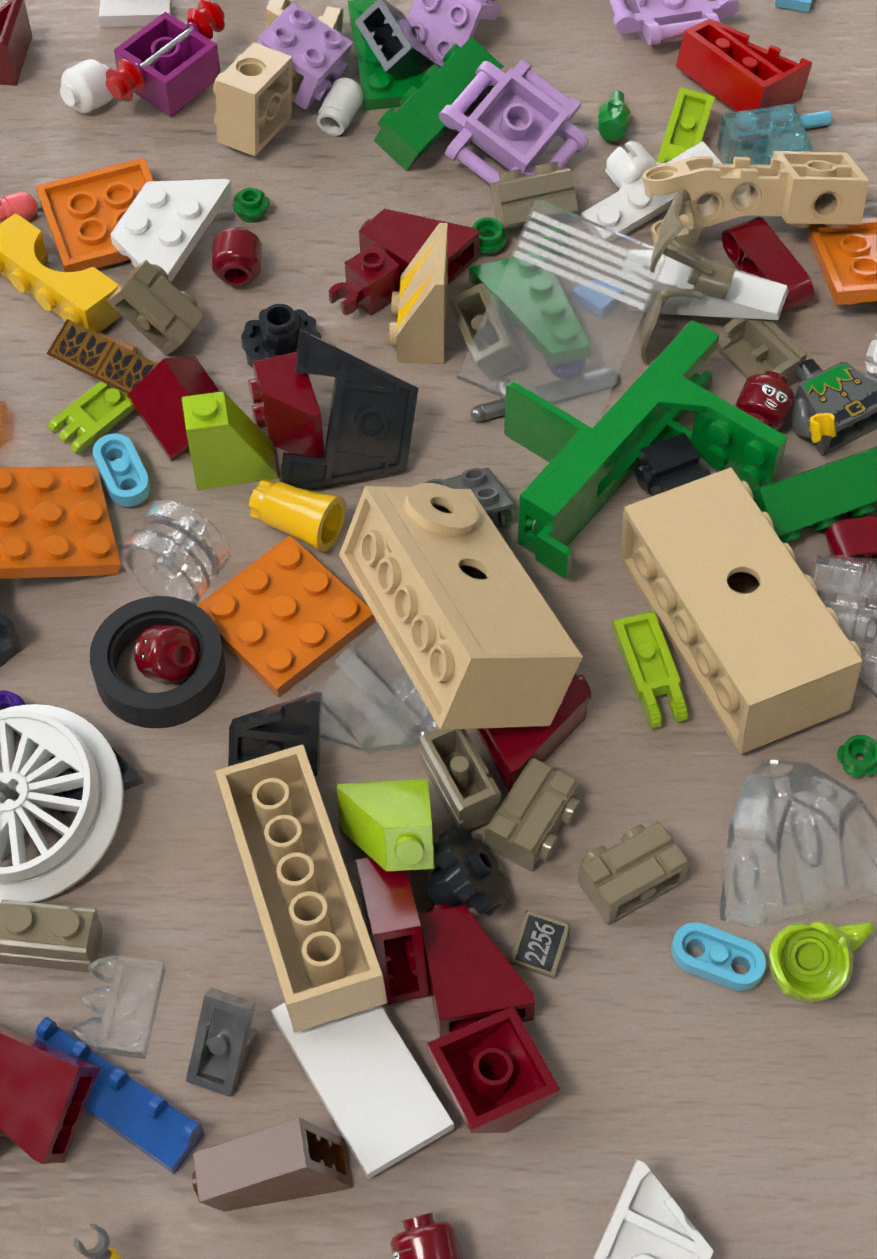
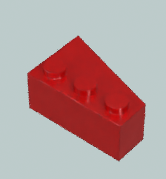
(739, 70)

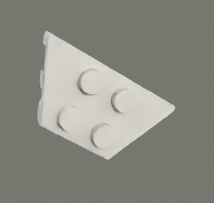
(168, 221)
(650, 1224)

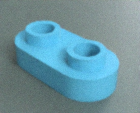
(123, 472)
(719, 954)

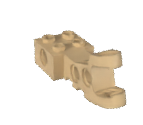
(259, 89)
(795, 185)

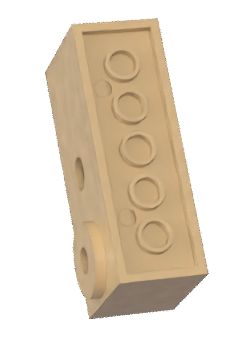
(458, 608)
(739, 609)

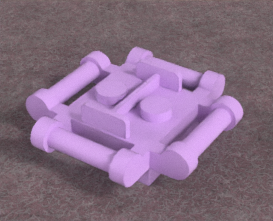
(666, 18)
(512, 121)

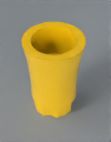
(299, 512)

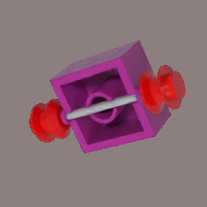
(169, 59)

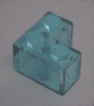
(760, 133)

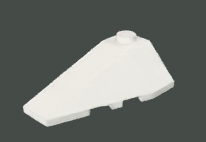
(747, 297)

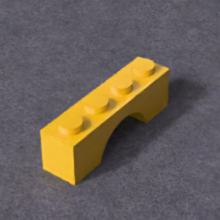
(71, 295)

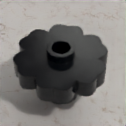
(276, 332)
(466, 873)

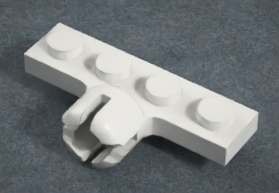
(630, 205)

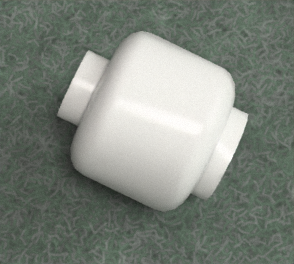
(85, 86)

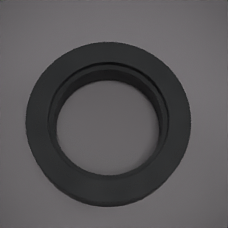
(167, 707)

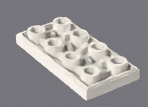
(369, 1086)

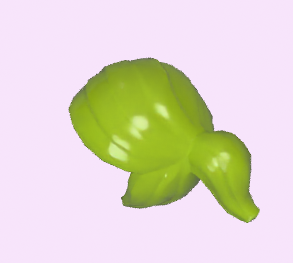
(815, 959)

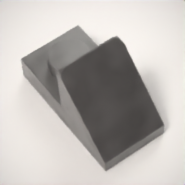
(222, 1042)

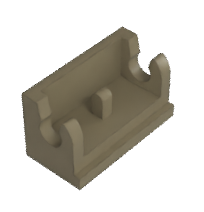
(760, 347)

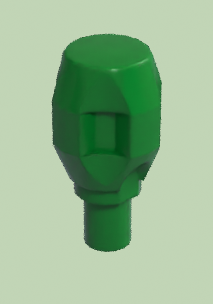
(613, 117)

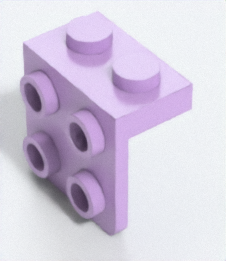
(448, 22)
(315, 51)

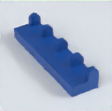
(128, 1106)

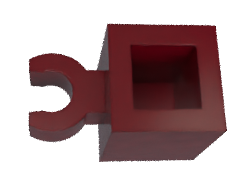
(369, 281)

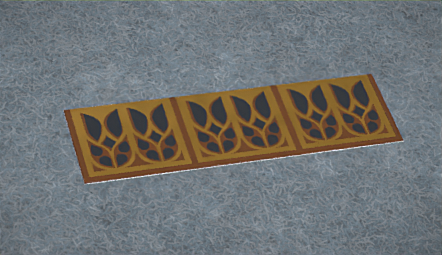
(99, 357)

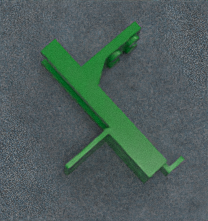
(595, 462)

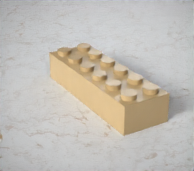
(301, 889)

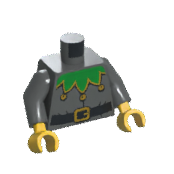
(834, 405)

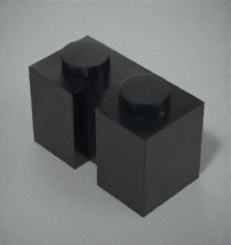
(668, 465)

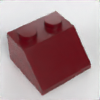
(286, 406)

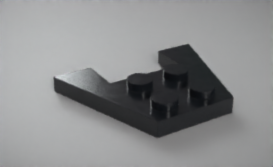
(366, 424)

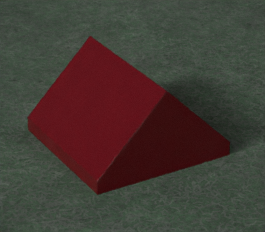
(14, 40)
(160, 403)
(493, 1072)

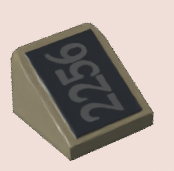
(540, 943)

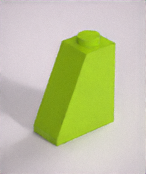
(225, 443)
(389, 822)

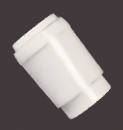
(339, 106)

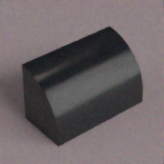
(393, 40)

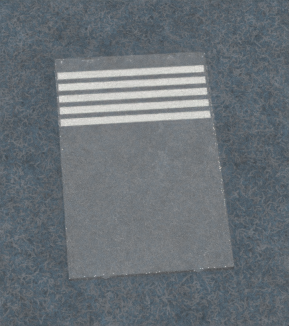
(563, 312)

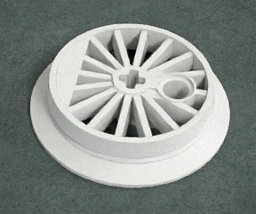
(31, 777)

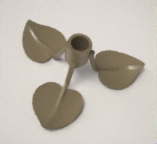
(705, 274)

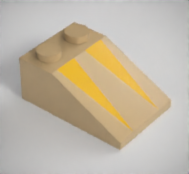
(423, 303)

